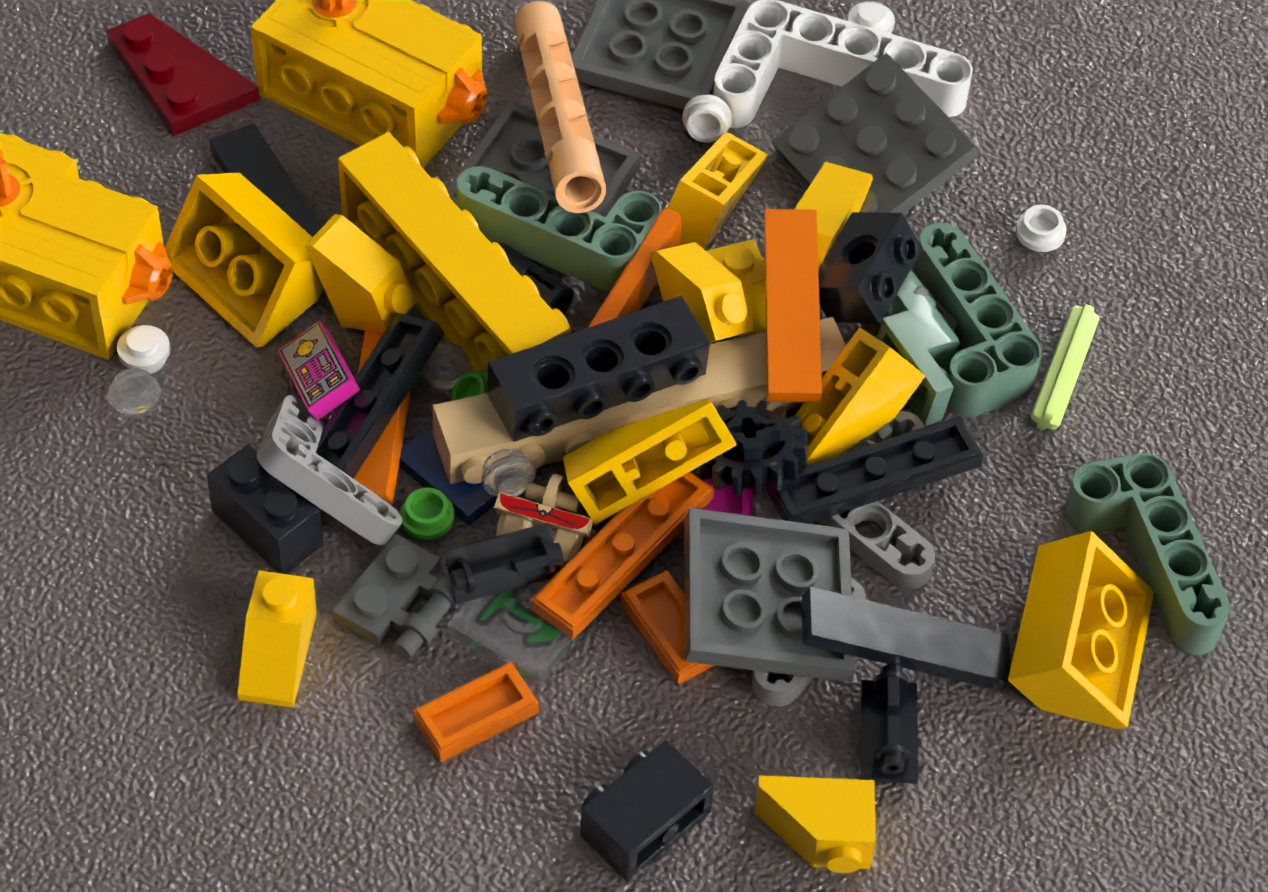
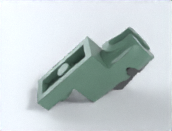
(927, 339)

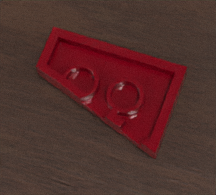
(177, 75)

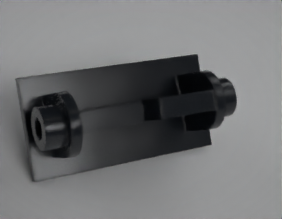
(503, 563)
(889, 727)

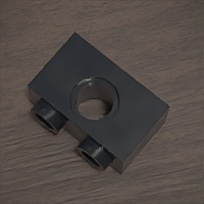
(867, 267)

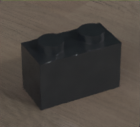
(264, 511)
(645, 809)

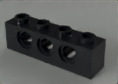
(597, 368)

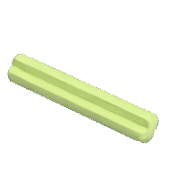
(1065, 367)

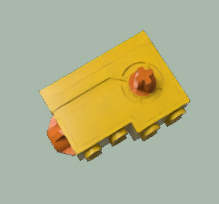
(371, 69)
(73, 252)

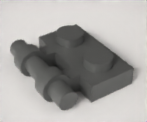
(389, 589)

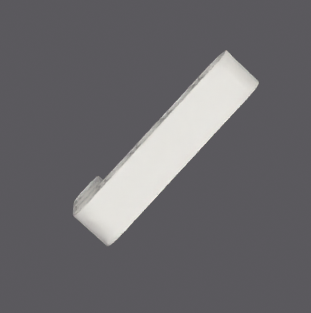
(828, 50)

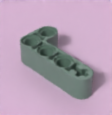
(537, 227)
(998, 346)
(1144, 497)

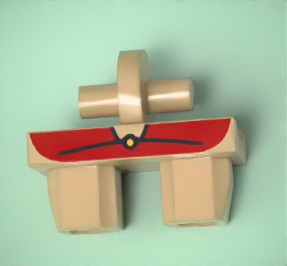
(567, 528)

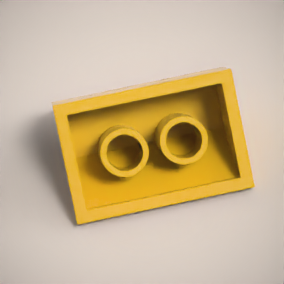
(243, 256)
(1082, 632)

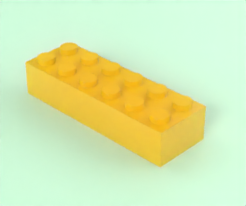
(446, 258)

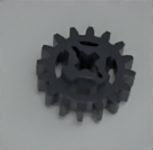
(764, 451)

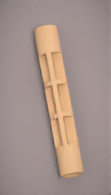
(559, 108)

